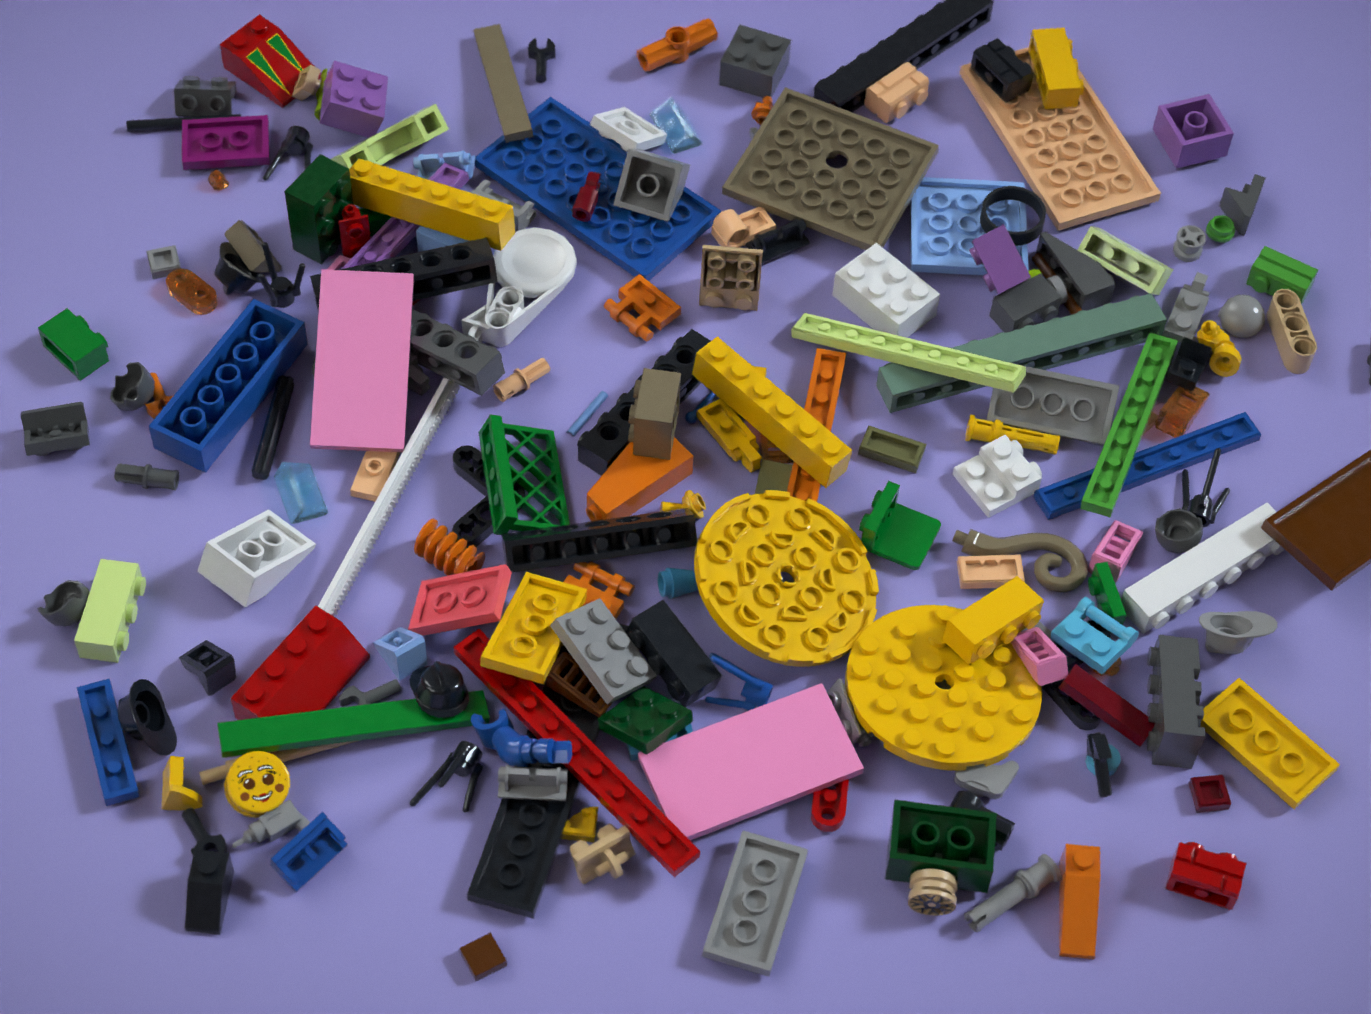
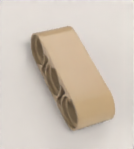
(1291, 331)

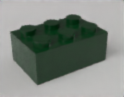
(316, 207)

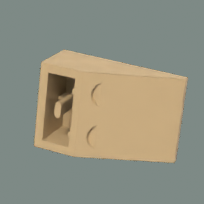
(730, 277)

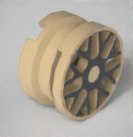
(932, 890)

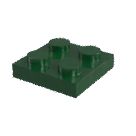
(645, 720)

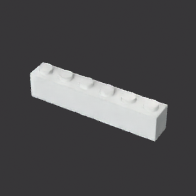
(1200, 571)

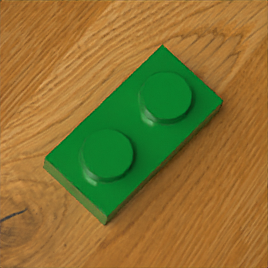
(1104, 589)

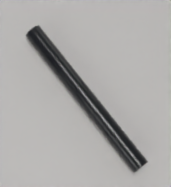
(165, 123)

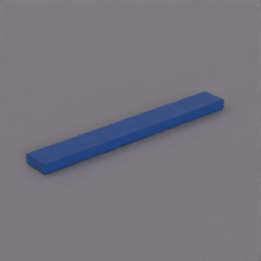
(1155, 462)

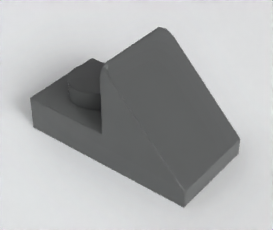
(1241, 205)

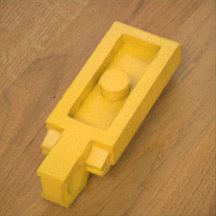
(731, 433)

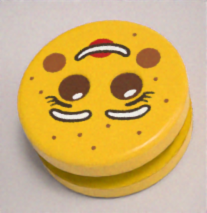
(256, 784)

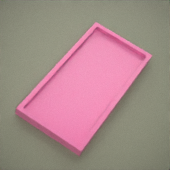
(362, 361)
(751, 762)

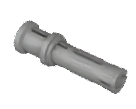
(1025, 885)

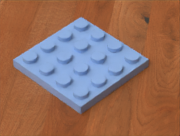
(948, 218)

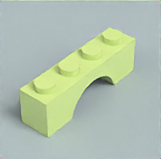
(397, 138)

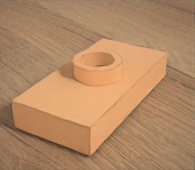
(373, 474)
(988, 571)

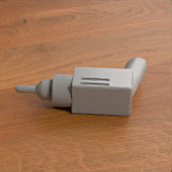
(274, 824)

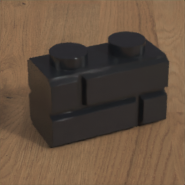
(1002, 70)

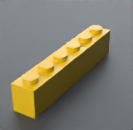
(431, 204)
(771, 412)

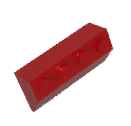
(302, 670)

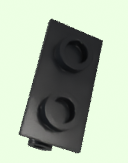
(780, 241)

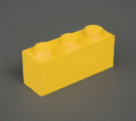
(1055, 68)
(993, 620)

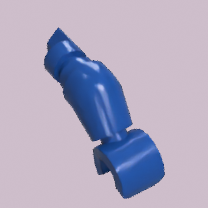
(516, 748)

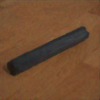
(273, 427)

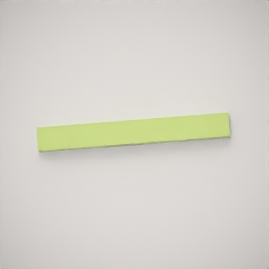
(909, 352)

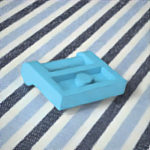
(1089, 643)

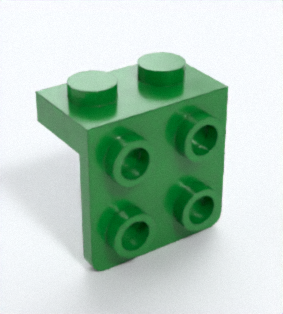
(897, 530)

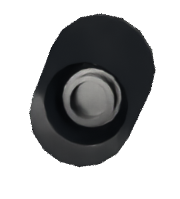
(233, 272)
(440, 690)
(146, 718)

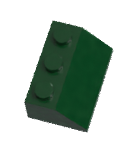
(943, 840)

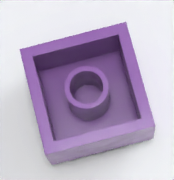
(353, 99)
(1192, 131)
(1000, 259)

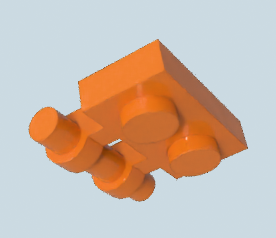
(646, 300)
(616, 583)

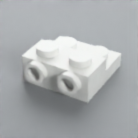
(998, 476)

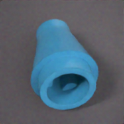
(676, 582)

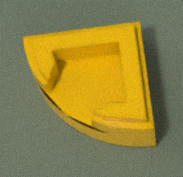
(582, 825)

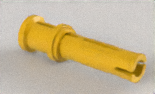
(989, 431)

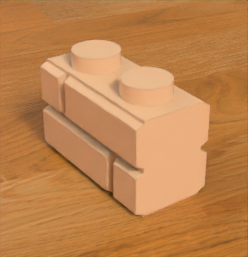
(897, 92)

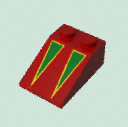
(264, 59)

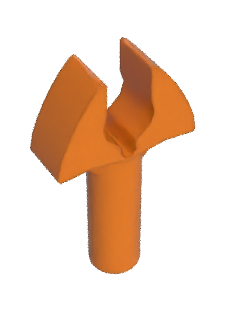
(159, 396)

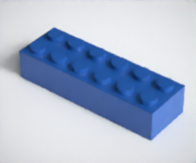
(228, 385)

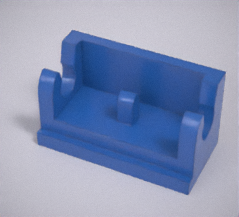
(308, 852)

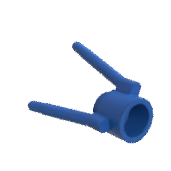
(755, 690)

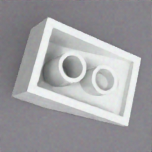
(254, 557)

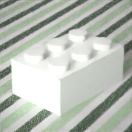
(885, 293)

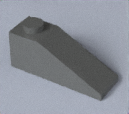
(1080, 274)

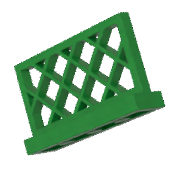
(499, 474)

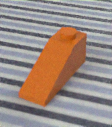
(1079, 900)

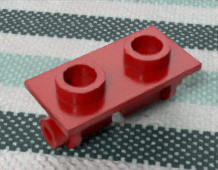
(353, 230)

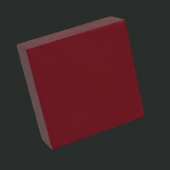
(1209, 793)

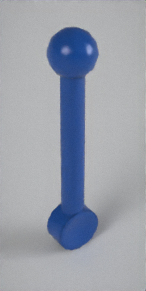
(691, 415)

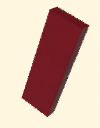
(1107, 705)

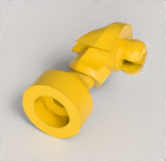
(1225, 357)

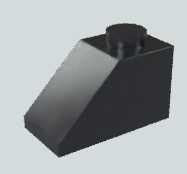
(208, 891)

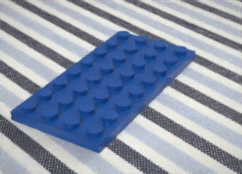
(555, 167)

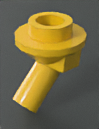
(689, 500)

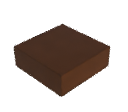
(483, 956)

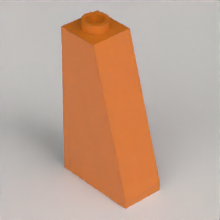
(636, 481)

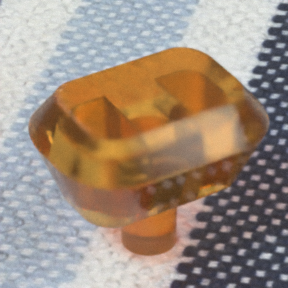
(218, 180)

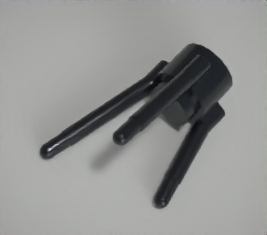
(294, 144)
(281, 290)
(1202, 504)
(461, 762)

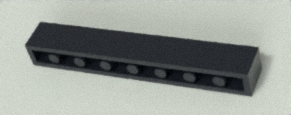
(915, 43)

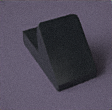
(1189, 364)
(211, 665)

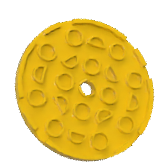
(786, 622)
(897, 698)

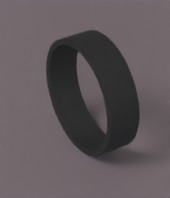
(1018, 194)

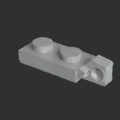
(1188, 310)

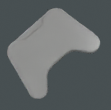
(989, 780)

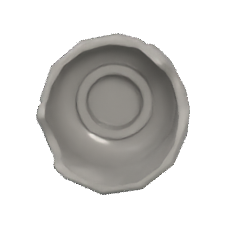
(1242, 316)

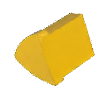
(173, 793)

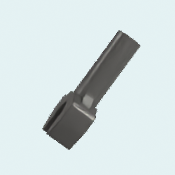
(352, 694)

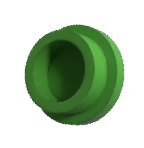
(1220, 229)

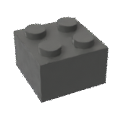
(754, 62)

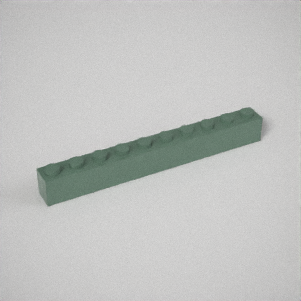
(1034, 346)

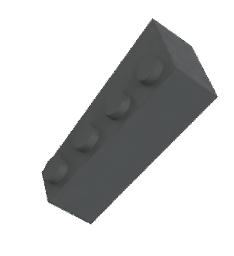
(1175, 702)

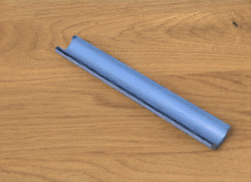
(590, 410)

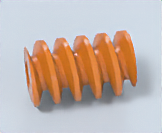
(444, 550)

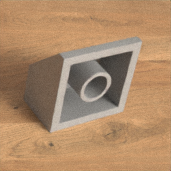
(651, 184)

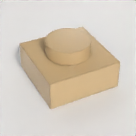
(307, 83)

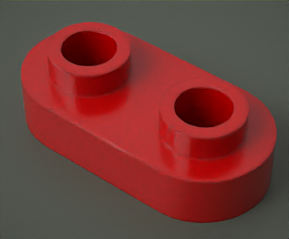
(832, 803)

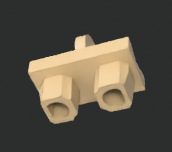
(604, 855)

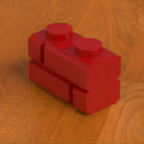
(1206, 875)

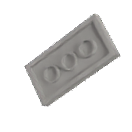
(1057, 406)
(755, 903)

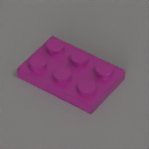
(225, 142)

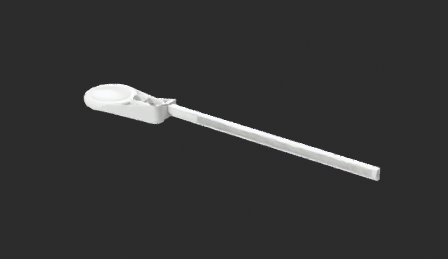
(531, 266)

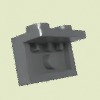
(204, 97)
(55, 429)

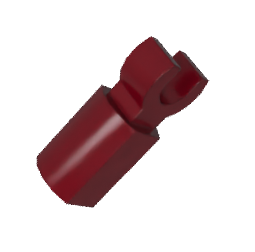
(587, 198)

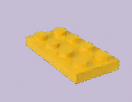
(523, 638)
(1267, 743)

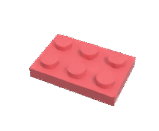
(460, 600)

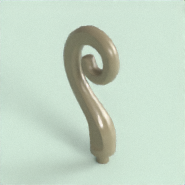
(980, 544)

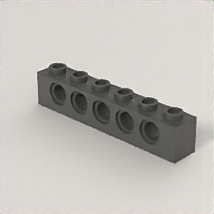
(454, 354)

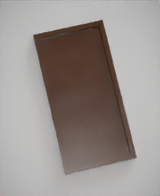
(1329, 525)

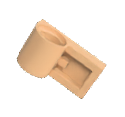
(737, 230)

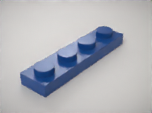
(108, 742)

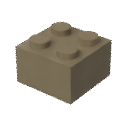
(654, 413)

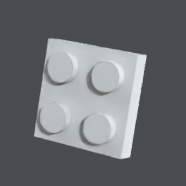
(628, 129)

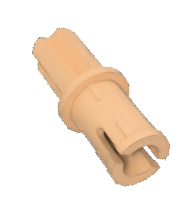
(521, 379)

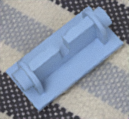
(431, 163)

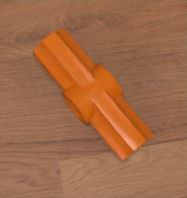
(677, 44)

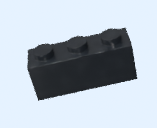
(673, 654)

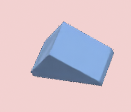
(402, 651)

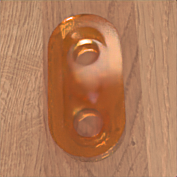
(187, 287)

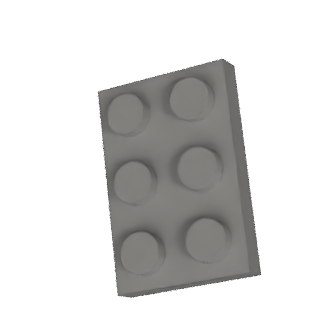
(603, 651)

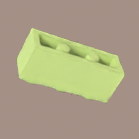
(1125, 260)
(110, 610)

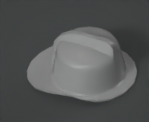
(1235, 630)

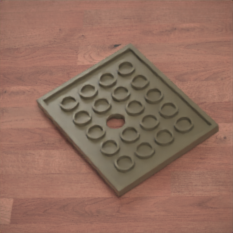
(790, 177)

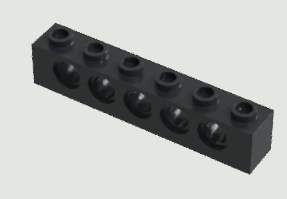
(437, 269)
(610, 435)
(599, 540)

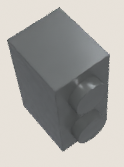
(1025, 304)

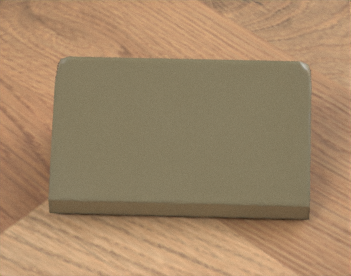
(249, 247)

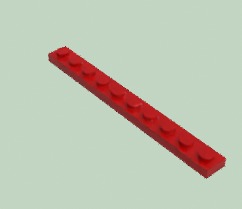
(587, 763)

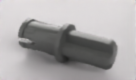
(147, 476)

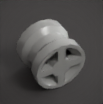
(1189, 243)

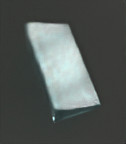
(673, 121)
(299, 492)

